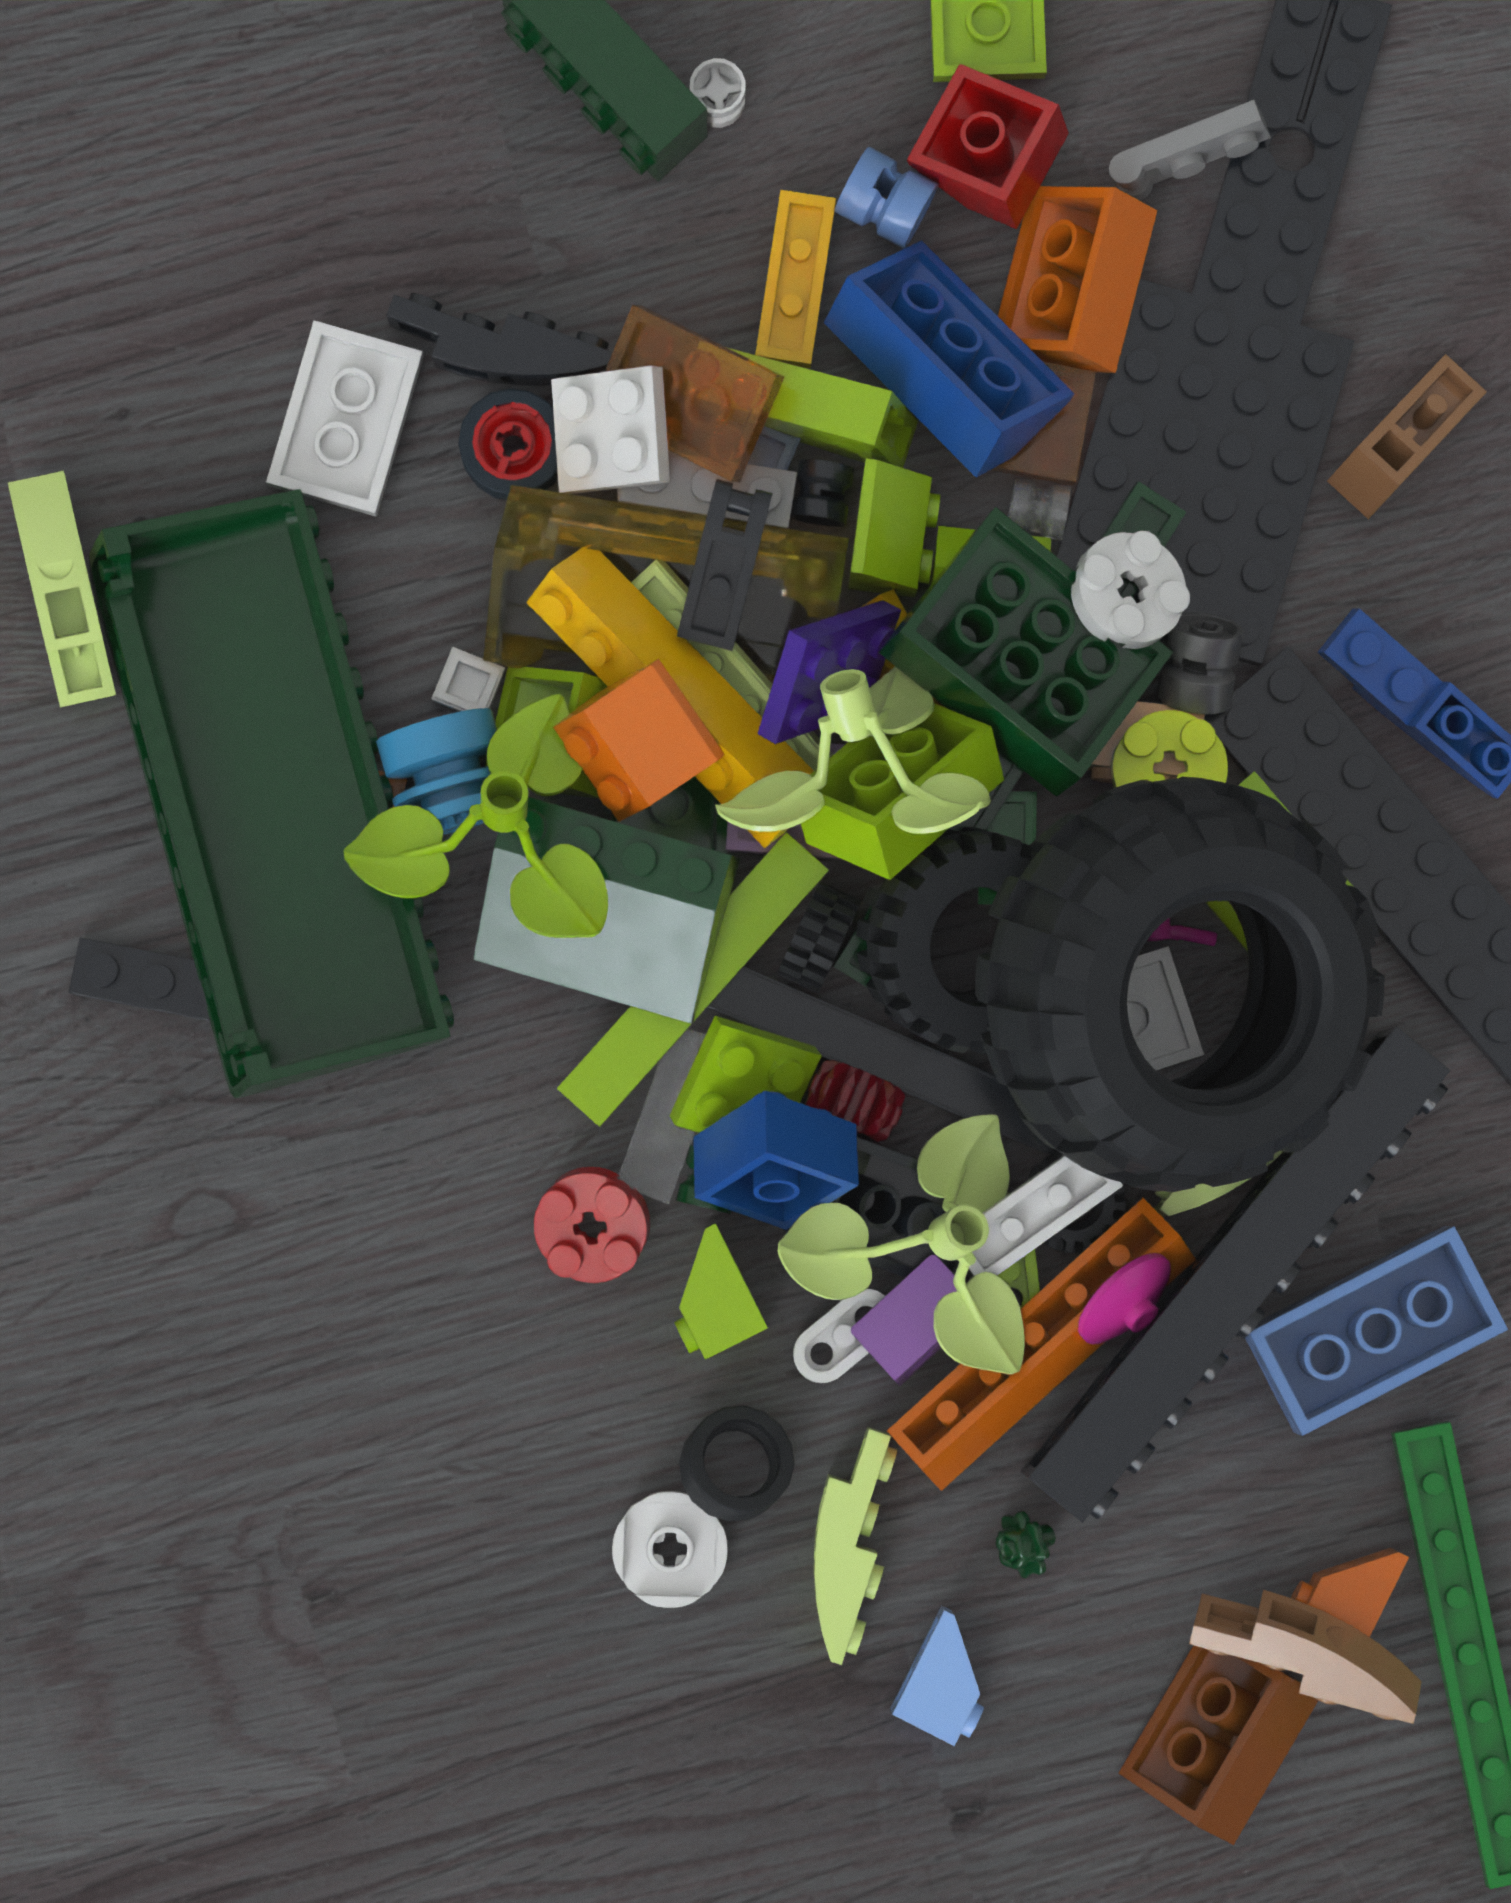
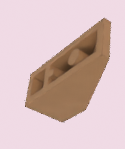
(1406, 436)

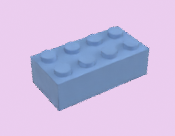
(1375, 1330)

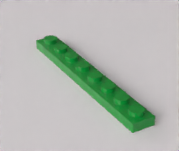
(1461, 1634)

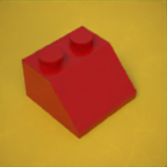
(989, 144)

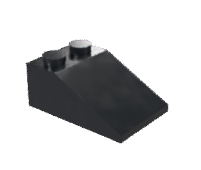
(893, 1205)

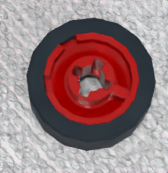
(490, 423)

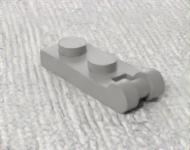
(1189, 149)

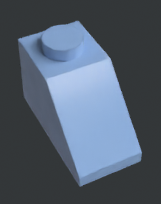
(940, 1685)

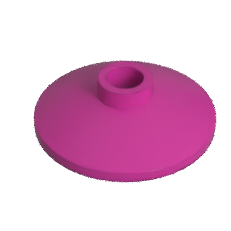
(1126, 1299)

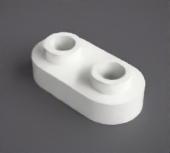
(834, 1330)

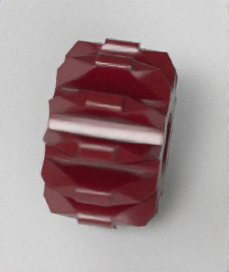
(857, 1098)

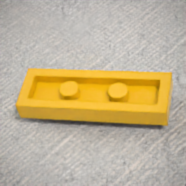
(795, 278)

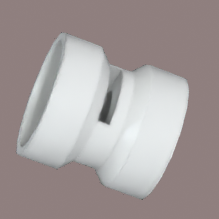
(717, 80)

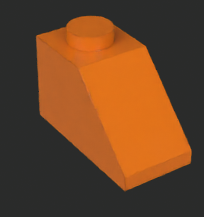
(1355, 1589)

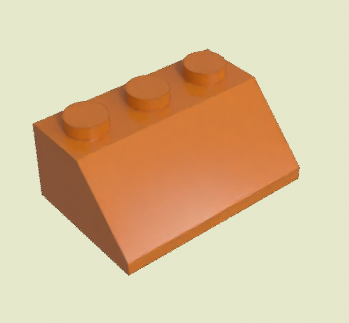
(1077, 274)

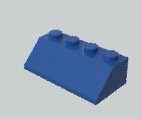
(947, 357)

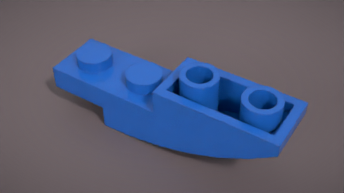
(1420, 703)

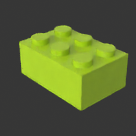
(863, 789)

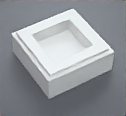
(467, 682)

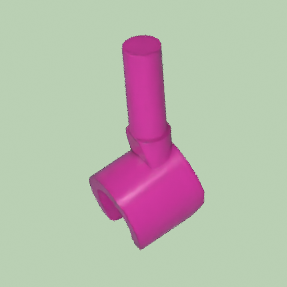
(1180, 932)

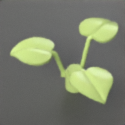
(855, 713)
(971, 1172)

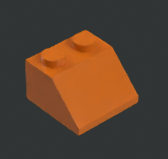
(638, 740)

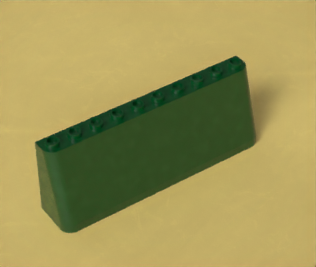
(261, 787)

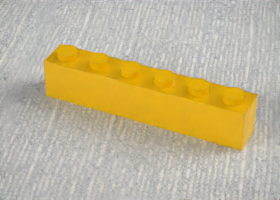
(622, 632)

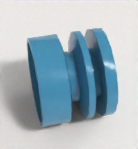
(443, 762)

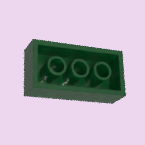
(615, 78)

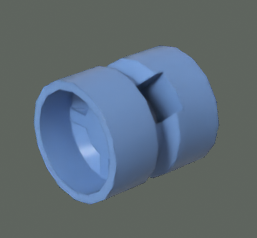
(901, 212)

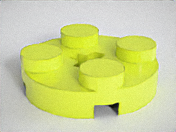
(1169, 732)

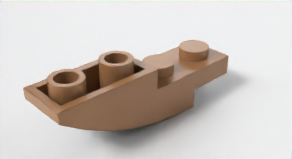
(1334, 1657)

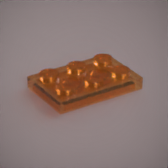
(711, 393)

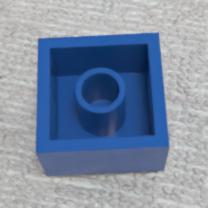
(775, 1159)

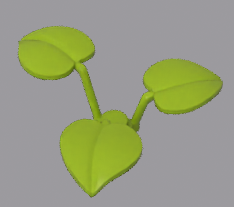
(555, 897)

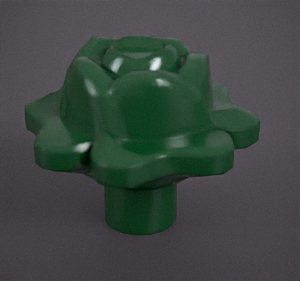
(1024, 1544)

